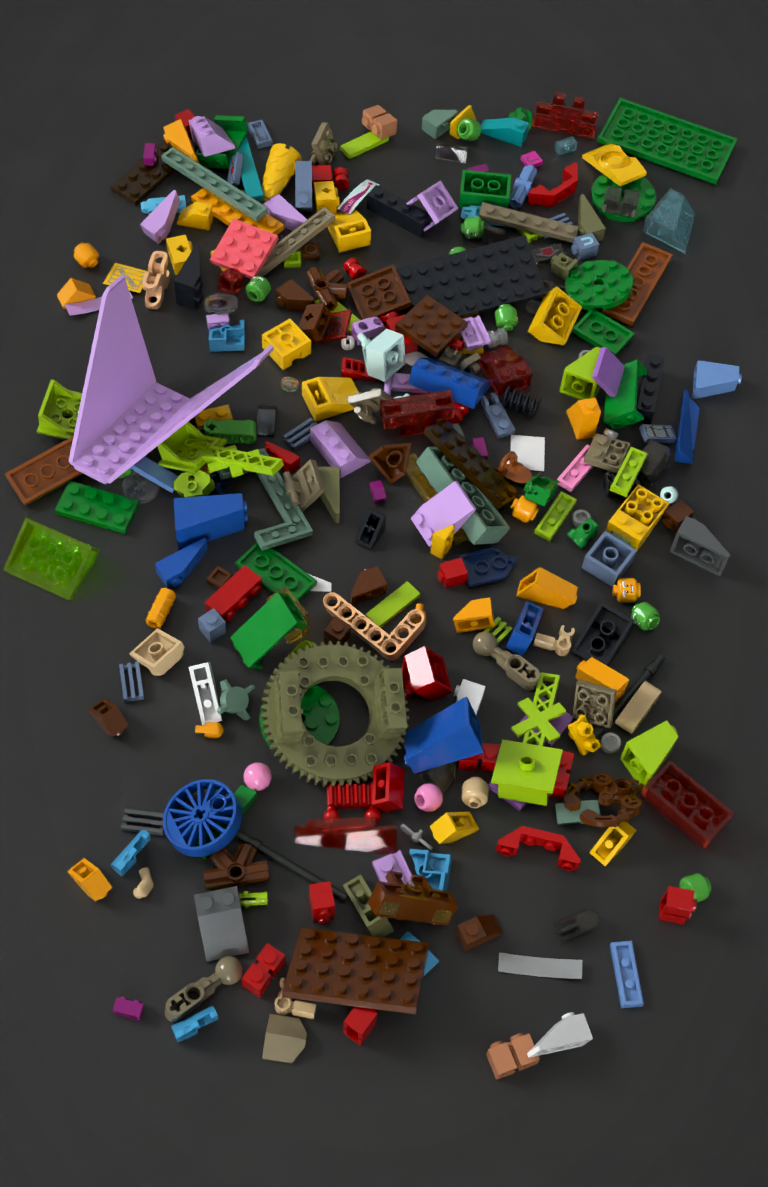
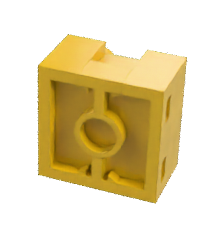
(288, 343)

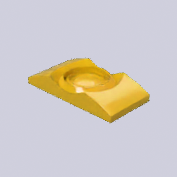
(615, 164)

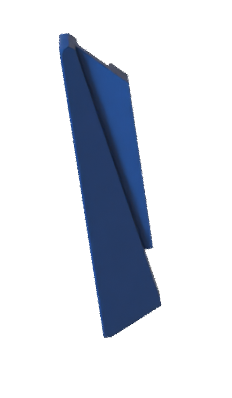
(686, 430)

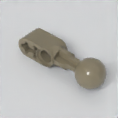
(525, 676)
(227, 971)

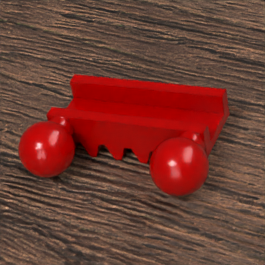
(350, 797)

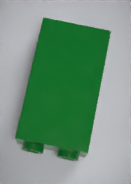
(236, 129)
(621, 410)
(267, 628)

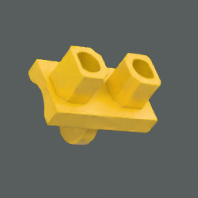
(582, 733)

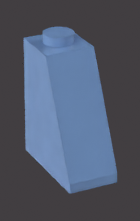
(714, 379)

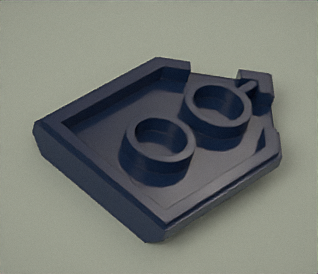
(487, 566)

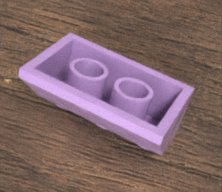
(209, 136)
(338, 447)

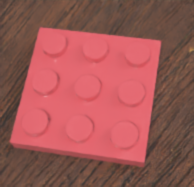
(244, 248)

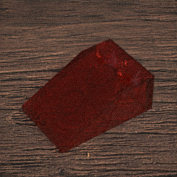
(506, 368)

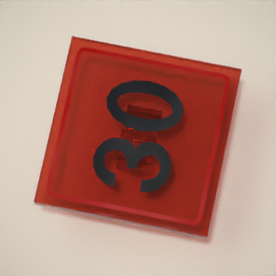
(337, 327)

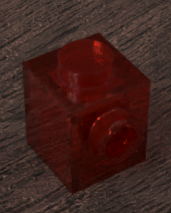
(231, 281)

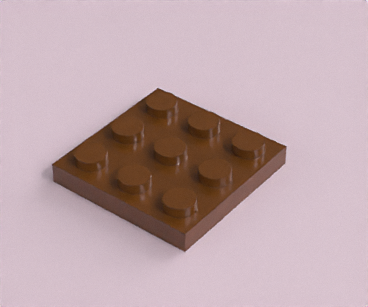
(379, 293)
(431, 325)

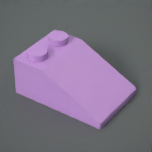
(444, 509)

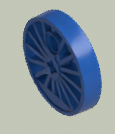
(202, 818)

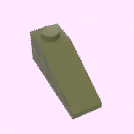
(588, 220)
(331, 496)
(359, 895)

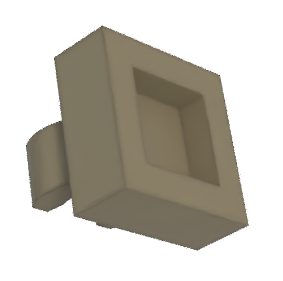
(450, 357)
(471, 364)

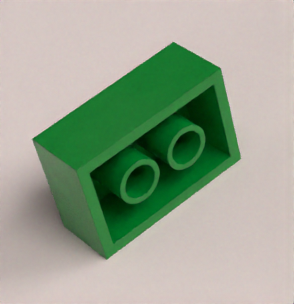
(484, 187)

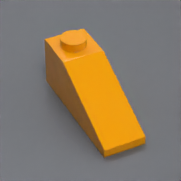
(179, 139)

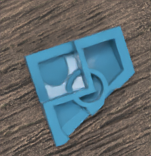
(227, 338)
(127, 857)
(432, 866)
(190, 1025)

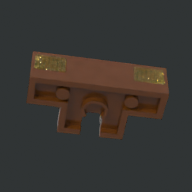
(412, 902)

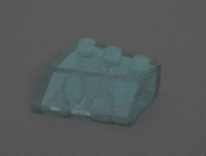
(671, 220)

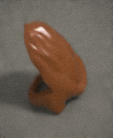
(514, 470)

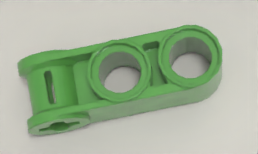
(233, 430)

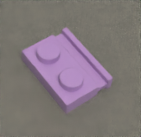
(475, 334)
(392, 862)

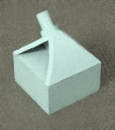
(383, 354)

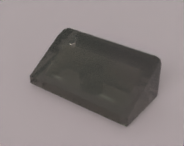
(451, 152)

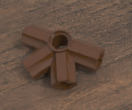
(327, 288)
(241, 864)

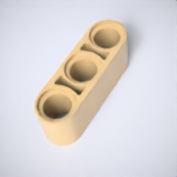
(638, 707)

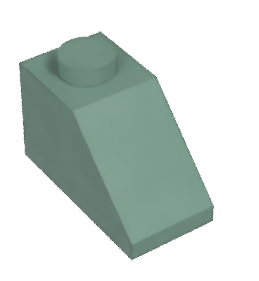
(438, 122)

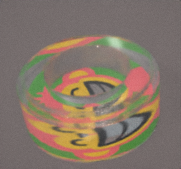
(289, 384)

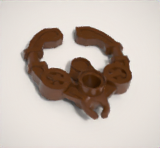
(610, 792)

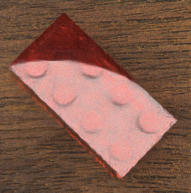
(687, 804)

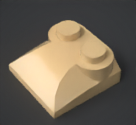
(158, 652)

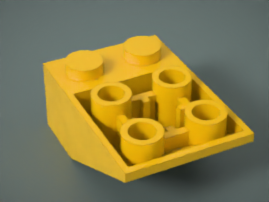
(350, 231)
(328, 396)
(637, 516)

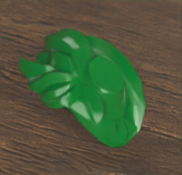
(522, 114)

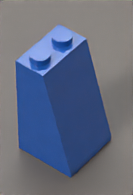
(208, 517)
(444, 738)

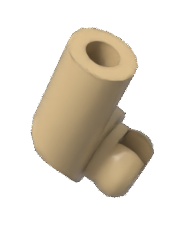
(145, 885)

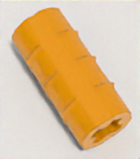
(160, 608)

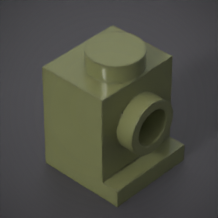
(562, 265)

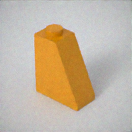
(584, 418)
(547, 589)
(600, 674)

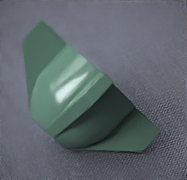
(234, 699)

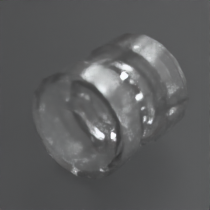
(498, 337)

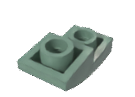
(566, 817)

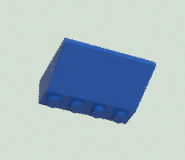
(438, 376)

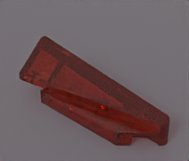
(349, 834)

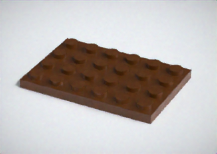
(356, 970)

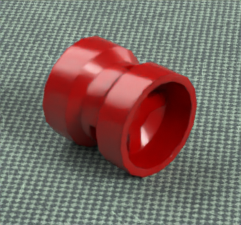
(340, 178)
(353, 268)
(460, 411)

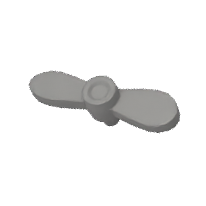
(415, 837)

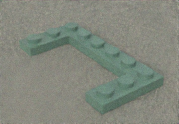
(295, 523)

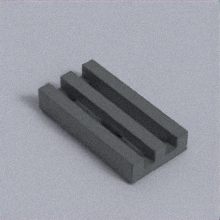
(143, 814)

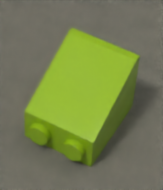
(578, 379)
(648, 752)

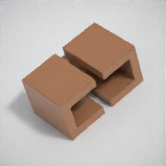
(379, 122)
(512, 1055)

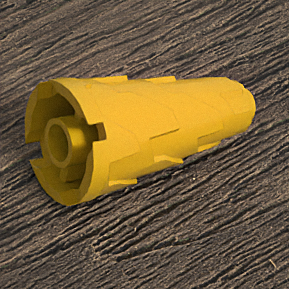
(279, 170)

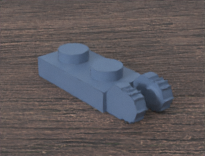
(497, 416)

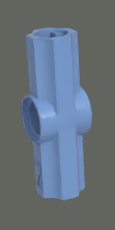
(522, 186)

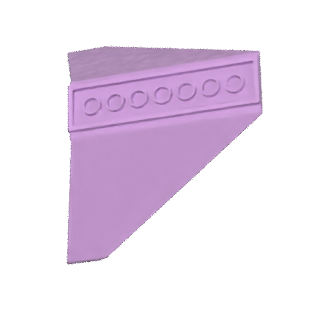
(121, 403)

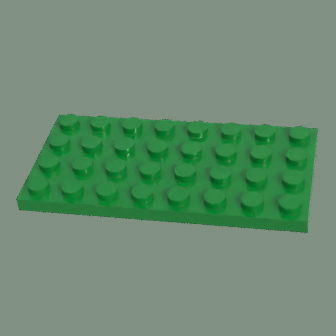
(668, 140)

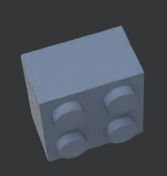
(608, 558)

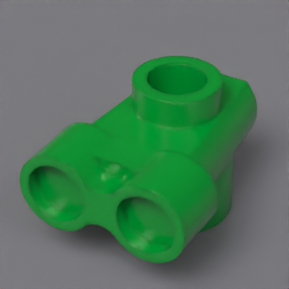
(581, 536)

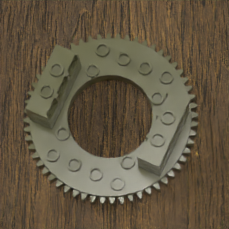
(283, 713)

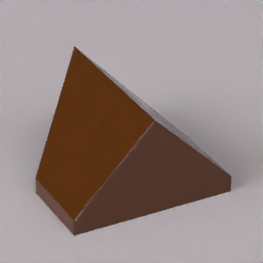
(391, 460)

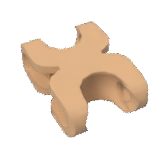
(156, 279)

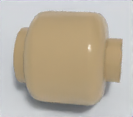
(475, 792)

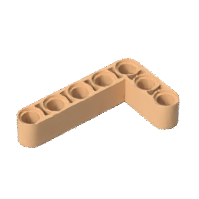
(372, 629)

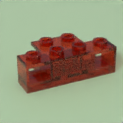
(565, 118)
(416, 411)

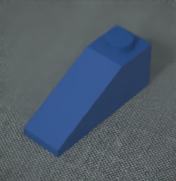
(178, 566)
(524, 628)

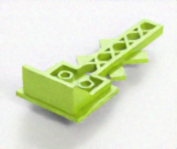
(55, 406)
(190, 450)
(536, 780)

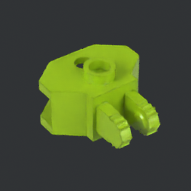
(194, 486)

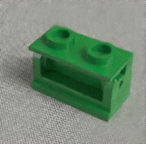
(540, 489)

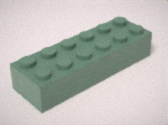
(486, 523)

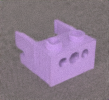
(436, 202)

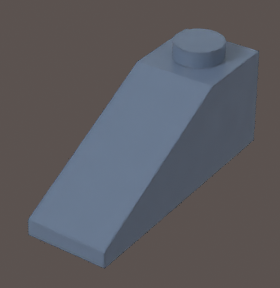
(303, 186)

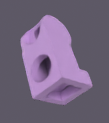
(370, 327)

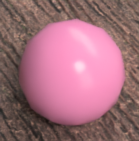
(257, 776)
(428, 797)

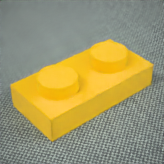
(216, 413)

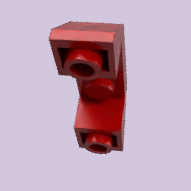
(542, 197)
(567, 857)

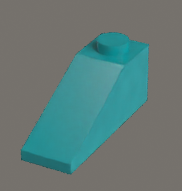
(506, 129)

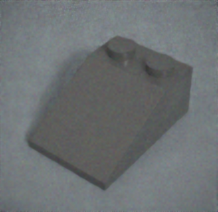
(699, 546)
(221, 923)

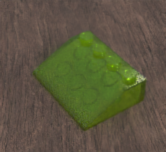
(50, 559)

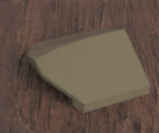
(284, 1039)

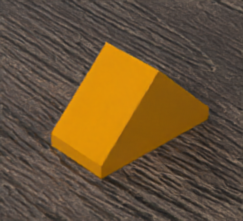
(74, 292)

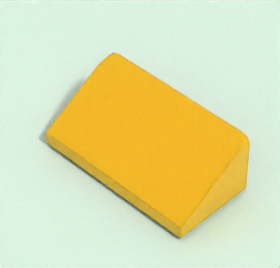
(467, 113)
(442, 541)

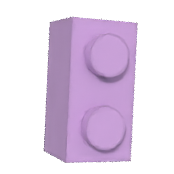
(217, 321)

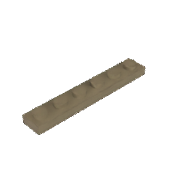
(528, 222)
(297, 239)

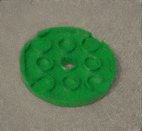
(645, 203)
(616, 285)
(320, 715)

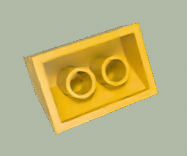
(555, 317)

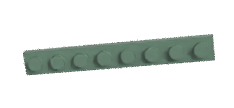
(214, 184)

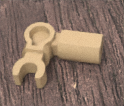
(561, 646)
(298, 1008)

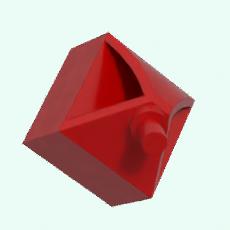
(425, 675)

